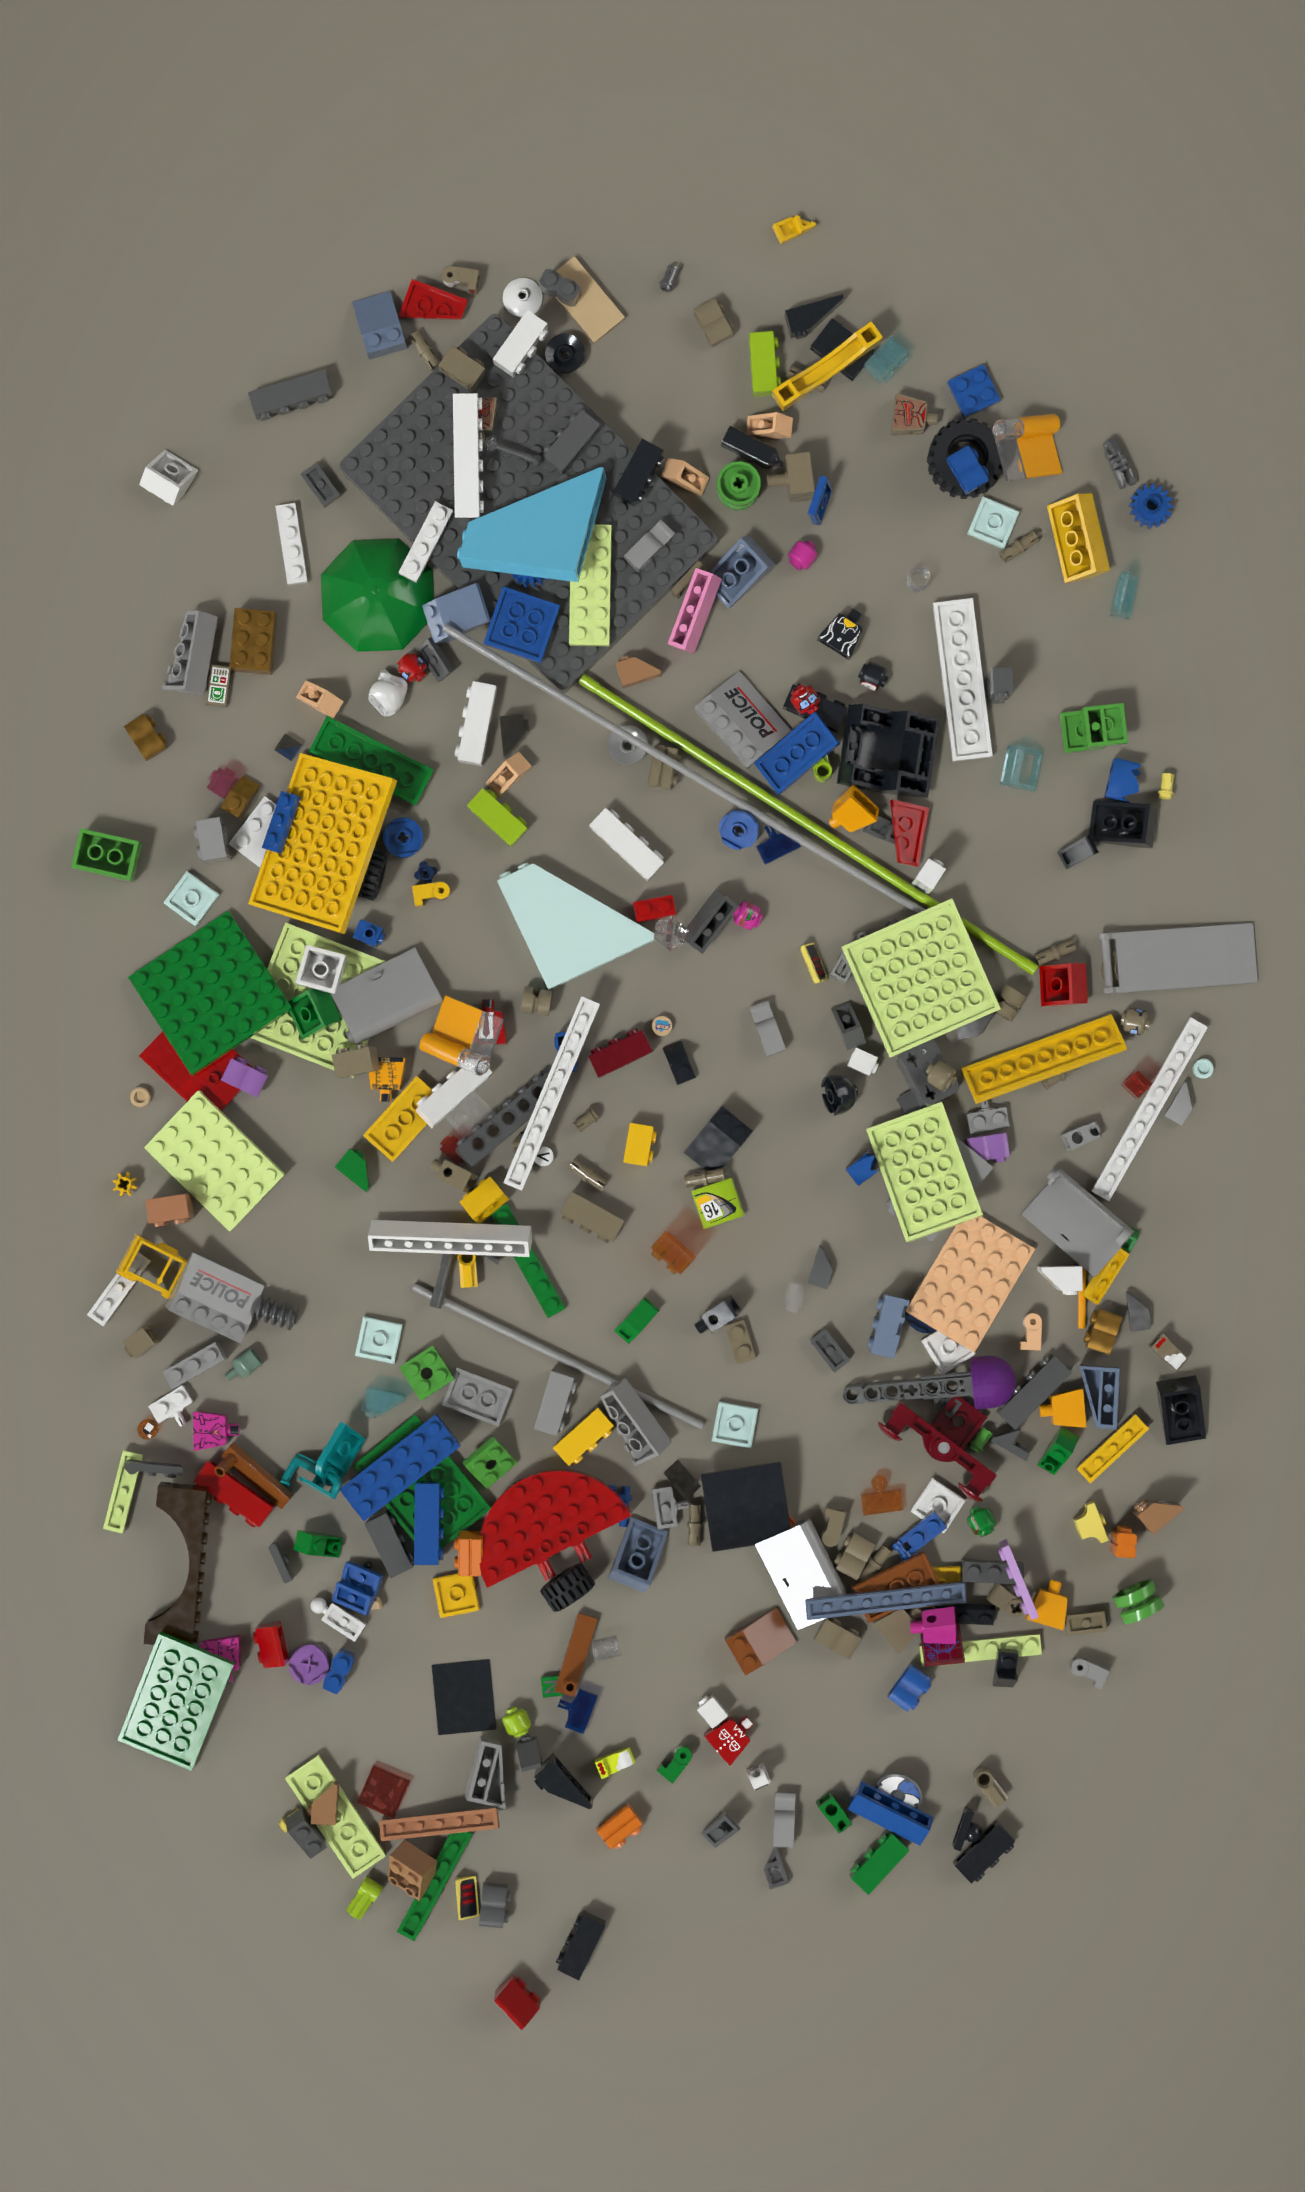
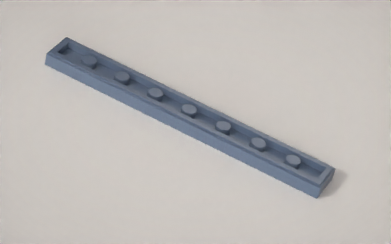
(885, 1600)

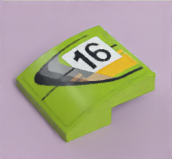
(717, 1203)

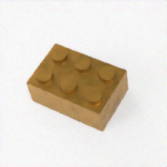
(253, 641)

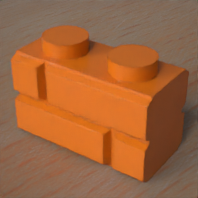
(1123, 1542)
(469, 1553)
(620, 1826)

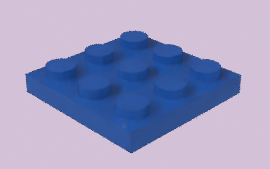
(521, 624)

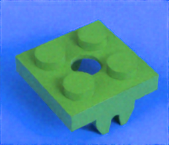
(426, 1387)
(488, 1451)

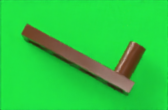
(254, 1473)
(576, 1654)

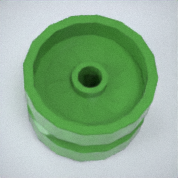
(742, 474)
(1138, 1601)

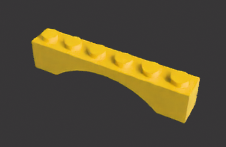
(826, 368)

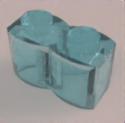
(886, 360)

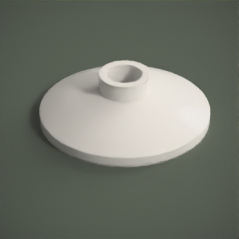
(518, 306)

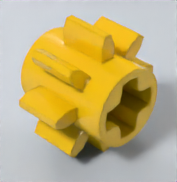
(119, 1182)

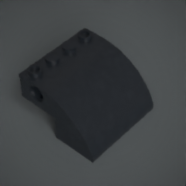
(888, 751)

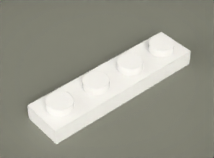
(426, 541)
(291, 544)
(116, 1292)

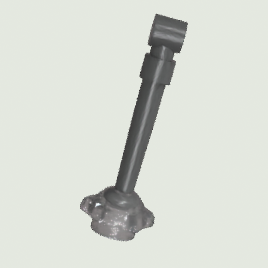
(492, 444)

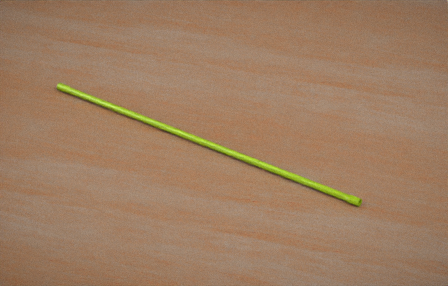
(595, 687)

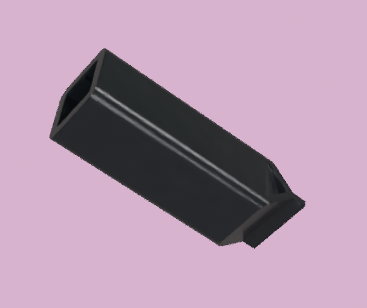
(751, 448)

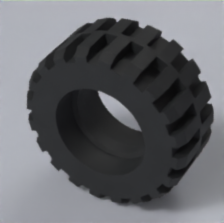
(957, 432)

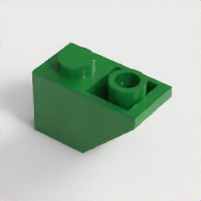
(1058, 1451)
(318, 1544)

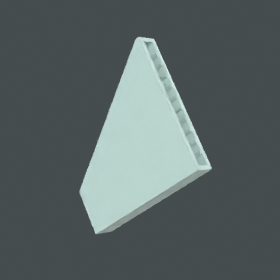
(565, 926)

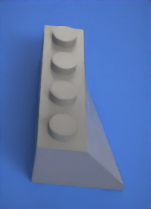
(192, 654)
(634, 1422)

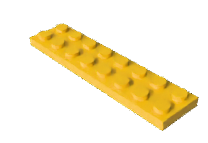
(1043, 1059)

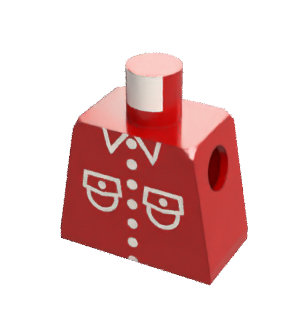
(729, 1738)

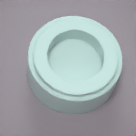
(1203, 1068)

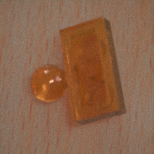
(881, 1500)

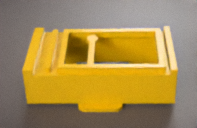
(137, 1241)

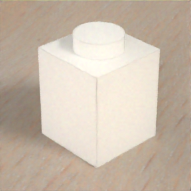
(863, 1062)
(711, 1710)

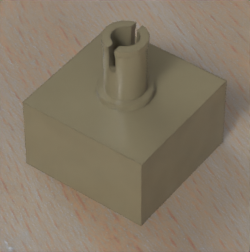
(796, 477)

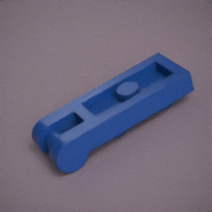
(919, 1535)

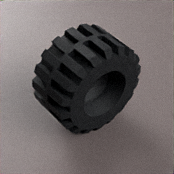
(374, 875)
(567, 1587)

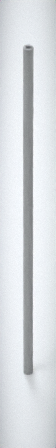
(557, 1355)

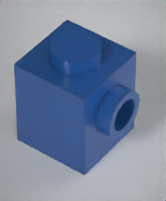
(369, 933)

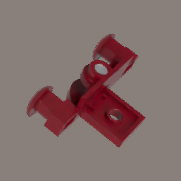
(945, 1440)

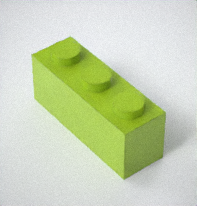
(763, 363)
(497, 816)

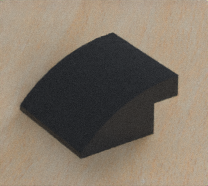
(745, 1505)

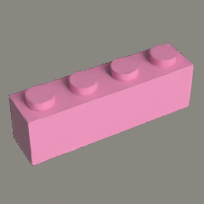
(694, 611)

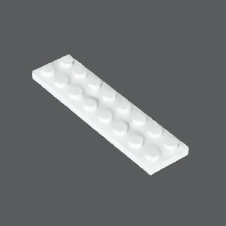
(962, 679)

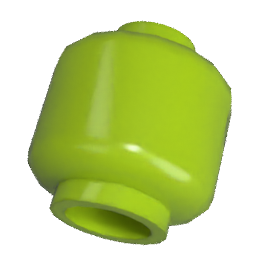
(516, 1721)

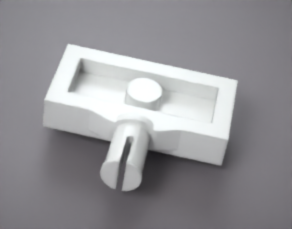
(172, 1406)

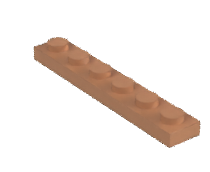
(439, 1824)

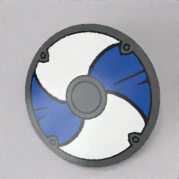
(902, 1788)

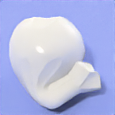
(388, 693)

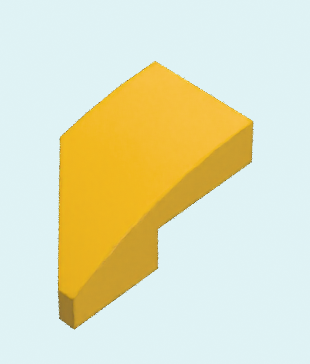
(791, 228)

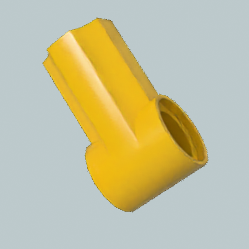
(468, 1272)

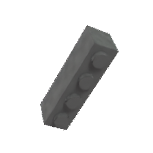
(290, 395)
(1034, 1391)

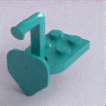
(332, 1463)

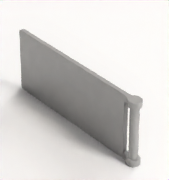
(1181, 958)

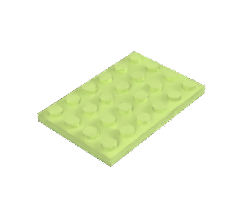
(214, 1160)
(924, 1172)

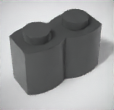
(556, 286)
(493, 1905)

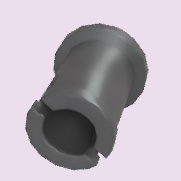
(667, 283)

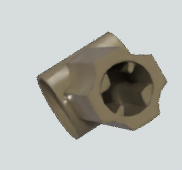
(990, 1787)

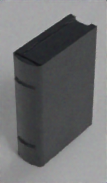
(830, 338)

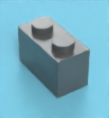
(305, 1833)

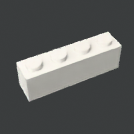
(477, 723)
(626, 844)
(449, 1095)

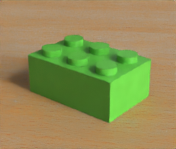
(106, 855)

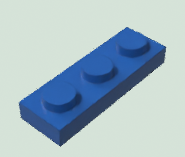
(281, 822)

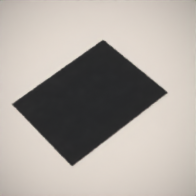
(463, 1697)

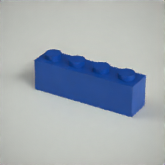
(427, 1523)
(890, 1813)

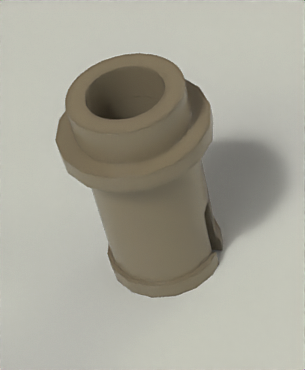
(585, 1120)

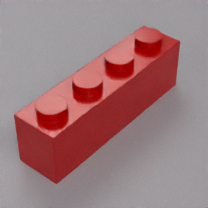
(235, 1494)

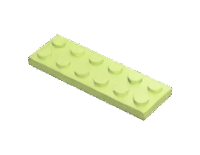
(591, 595)
(350, 1836)

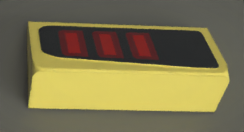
(814, 963)
(467, 1897)

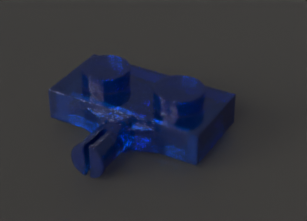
(776, 846)
(579, 1710)

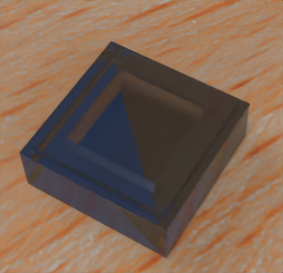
(288, 747)

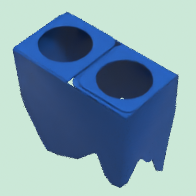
(1122, 780)
(862, 1168)

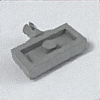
(987, 1118)
(666, 1507)

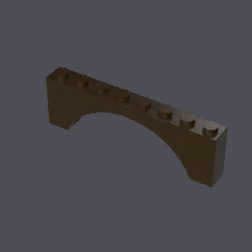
(188, 1509)

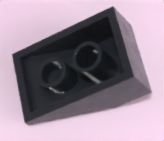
(1123, 823)
(718, 1140)
(1181, 1409)
(560, 1782)

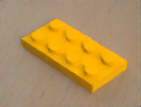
(400, 1121)

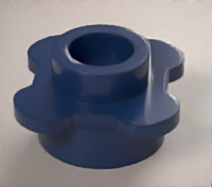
(420, 873)

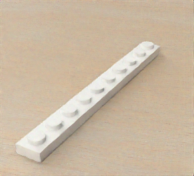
(551, 1093)
(1149, 1109)

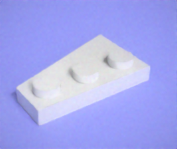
(253, 832)

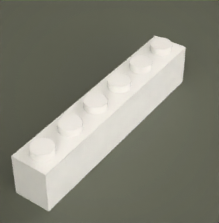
(466, 455)

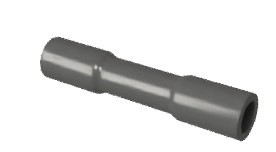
(439, 1290)

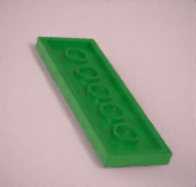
(351, 748)

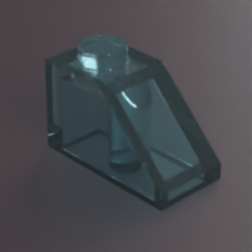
(380, 1401)

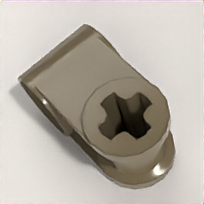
(1003, 1599)

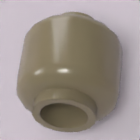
(941, 1075)

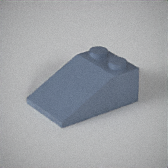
(379, 325)
(741, 570)
(459, 609)
(638, 1555)

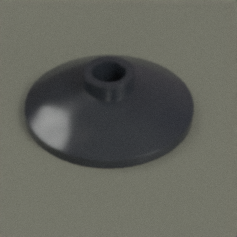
(564, 343)

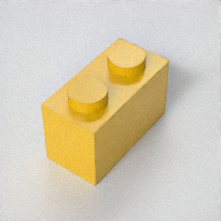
(638, 1144)
(484, 1200)

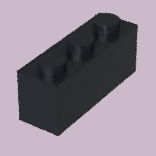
(639, 473)
(830, 712)
(984, 1852)
(580, 1945)

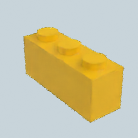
(584, 1437)

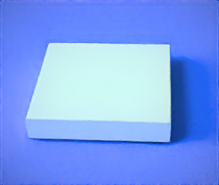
(993, 522)
(191, 898)
(378, 1340)
(734, 1424)

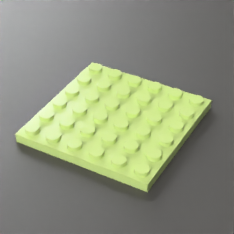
(284, 970)
(920, 978)

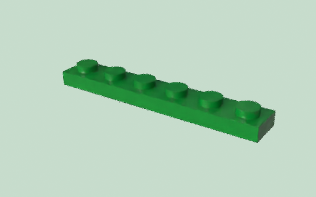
(532, 1269)
(445, 1865)

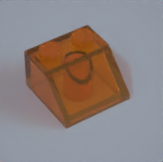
(672, 1252)

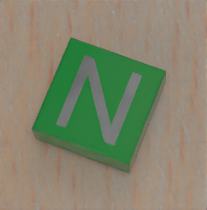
(548, 1685)

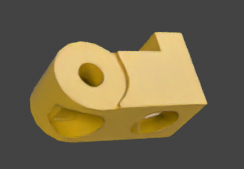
(430, 891)

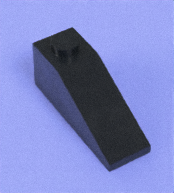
(807, 317)

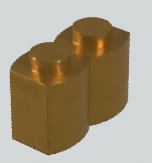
(146, 737)
(1103, 1331)

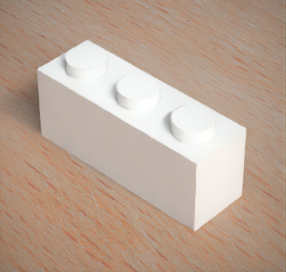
(521, 344)
(928, 875)

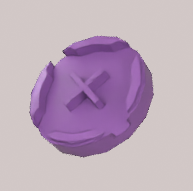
(309, 1664)

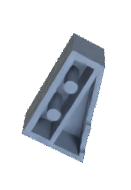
(887, 1325)
(1103, 1393)

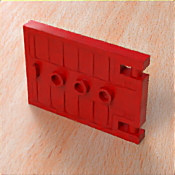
(168, 1065)

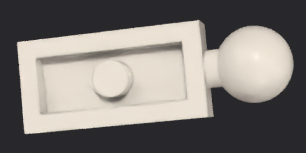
(338, 1618)

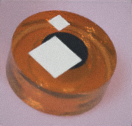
(147, 1429)

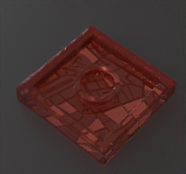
(383, 1791)

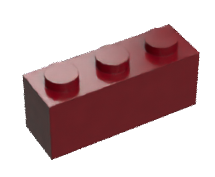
(619, 1053)

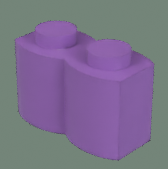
(245, 1077)
(990, 1146)

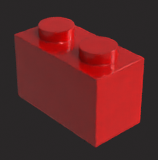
(654, 909)

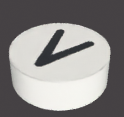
(544, 1156)

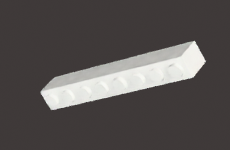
(450, 1238)

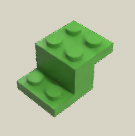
(1093, 728)

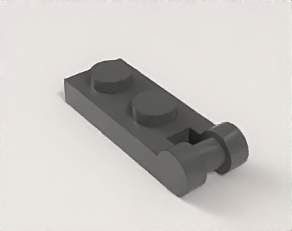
(152, 1468)

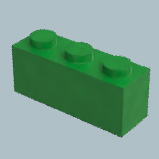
(878, 1862)

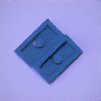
(357, 1588)

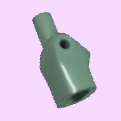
(244, 1364)

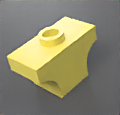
(1091, 1523)

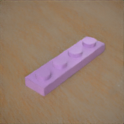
(1014, 1572)

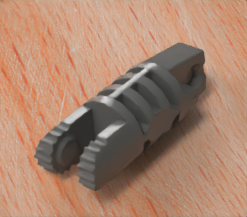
(1118, 464)

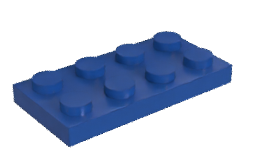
(797, 753)

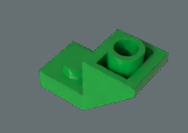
(636, 1320)

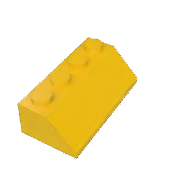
(1078, 537)

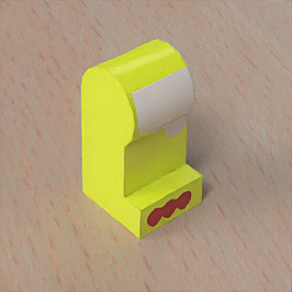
(614, 1762)

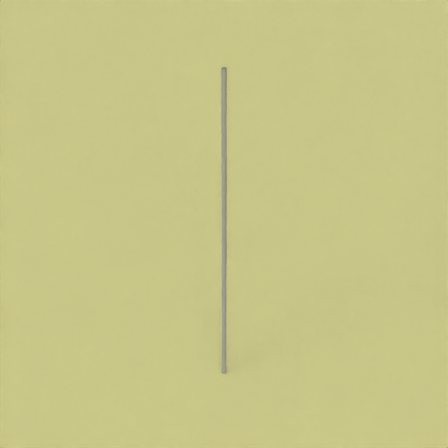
(682, 769)

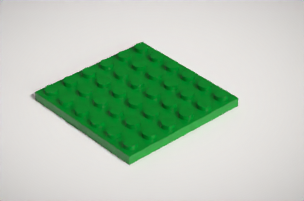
(210, 993)

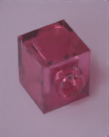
(222, 782)

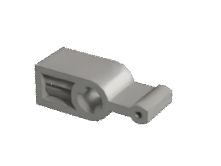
(649, 546)
(840, 964)
(767, 1028)
(784, 1819)

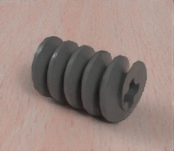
(276, 1313)

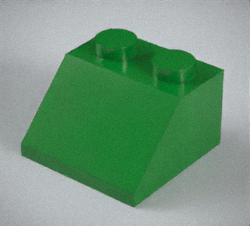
(313, 1012)

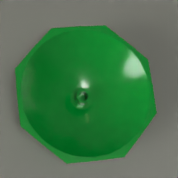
(370, 600)

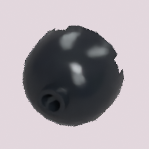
(839, 1094)

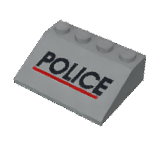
(742, 720)
(215, 1297)

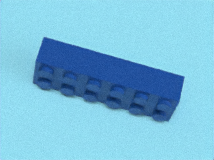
(400, 1467)

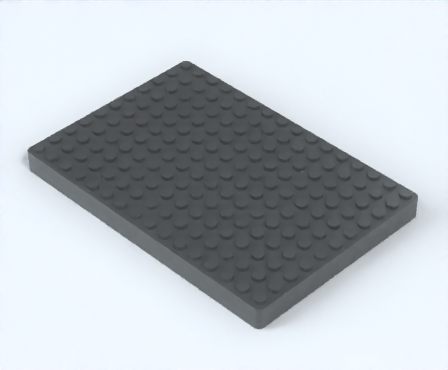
(411, 465)

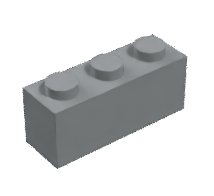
(194, 1365)
(555, 1403)

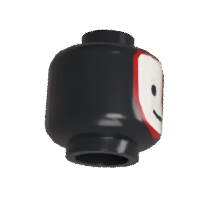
(873, 676)

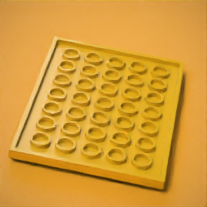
(326, 845)

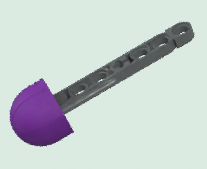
(989, 1383)

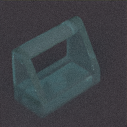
(1124, 596)
(1013, 767)

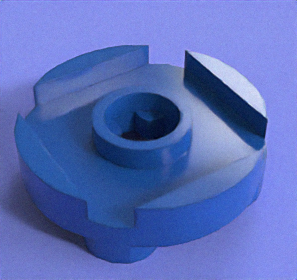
(739, 818)
(394, 830)

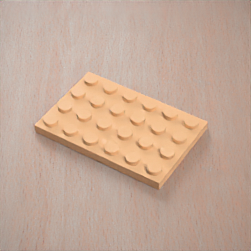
(970, 1281)

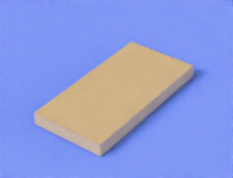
(594, 309)

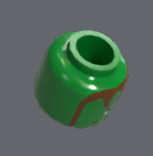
(981, 1521)

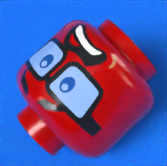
(412, 667)
(805, 699)

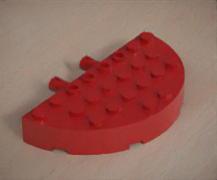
(543, 1518)

